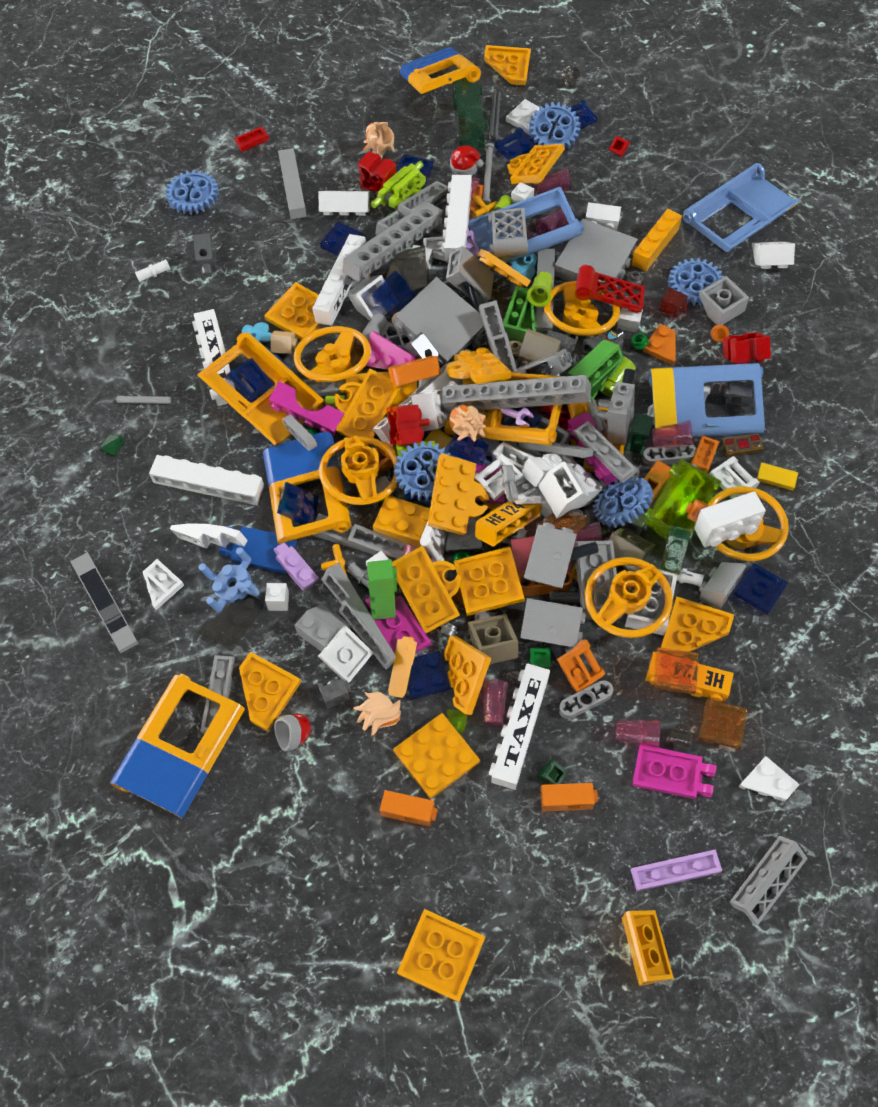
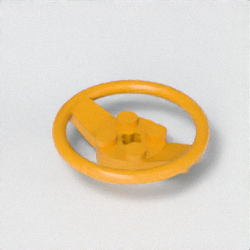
(579, 316)
(335, 359)
(362, 473)
(763, 536)
(622, 601)

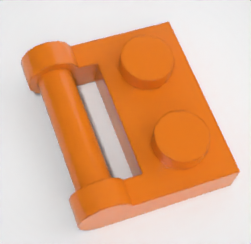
(575, 668)

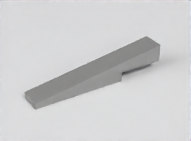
(292, 183)
(429, 194)
(545, 263)
(496, 334)
(364, 540)
(357, 615)

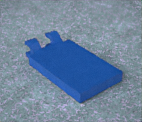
(260, 549)

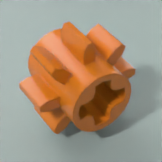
(693, 509)

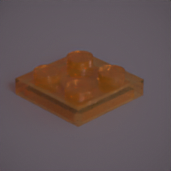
(572, 521)
(676, 670)
(723, 724)

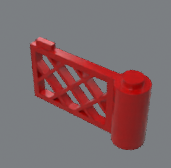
(589, 284)

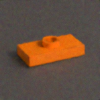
(705, 453)

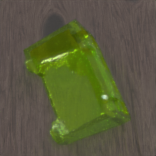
(682, 487)

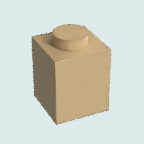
(283, 342)

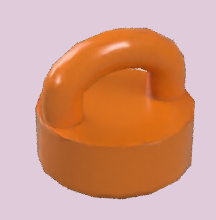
(718, 332)

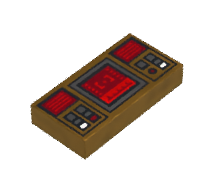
(742, 445)

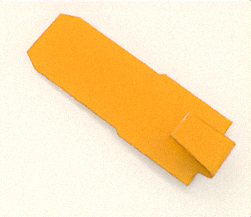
(402, 665)

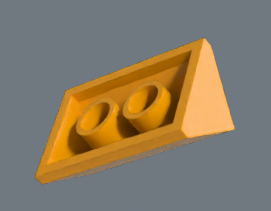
(647, 947)

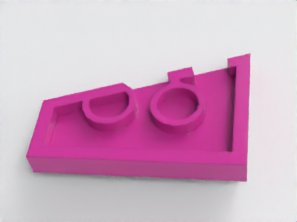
(385, 353)

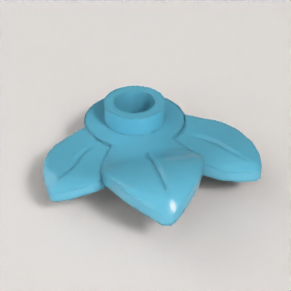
(525, 267)
(259, 331)

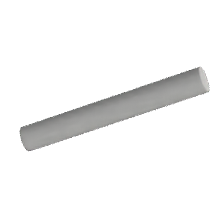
(144, 399)

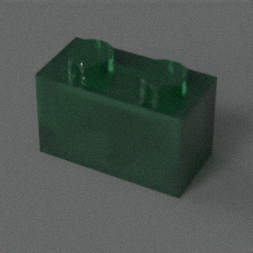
(639, 433)
(675, 550)

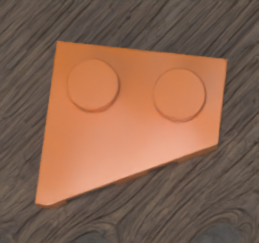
(662, 345)

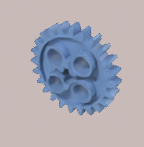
(540, 122)
(192, 192)
(692, 278)
(410, 479)
(618, 508)

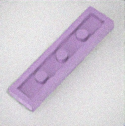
(676, 870)

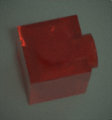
(673, 303)

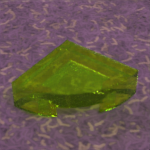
(457, 719)

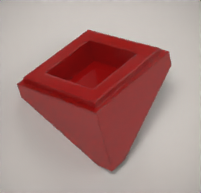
(619, 146)

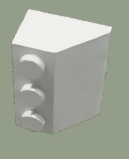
(344, 202)

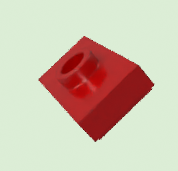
(251, 139)

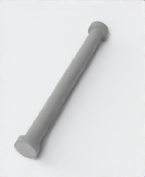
(489, 147)

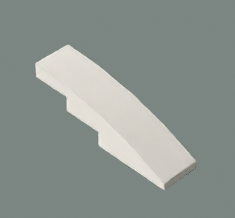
(206, 533)

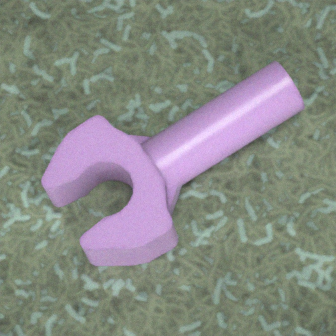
(518, 415)

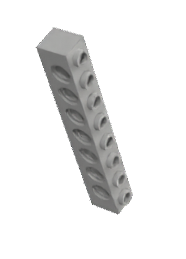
(392, 241)
(518, 393)

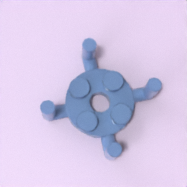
(223, 580)

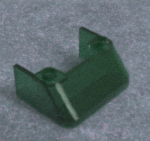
(470, 113)

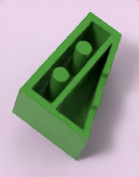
(519, 315)
(599, 365)
(382, 585)

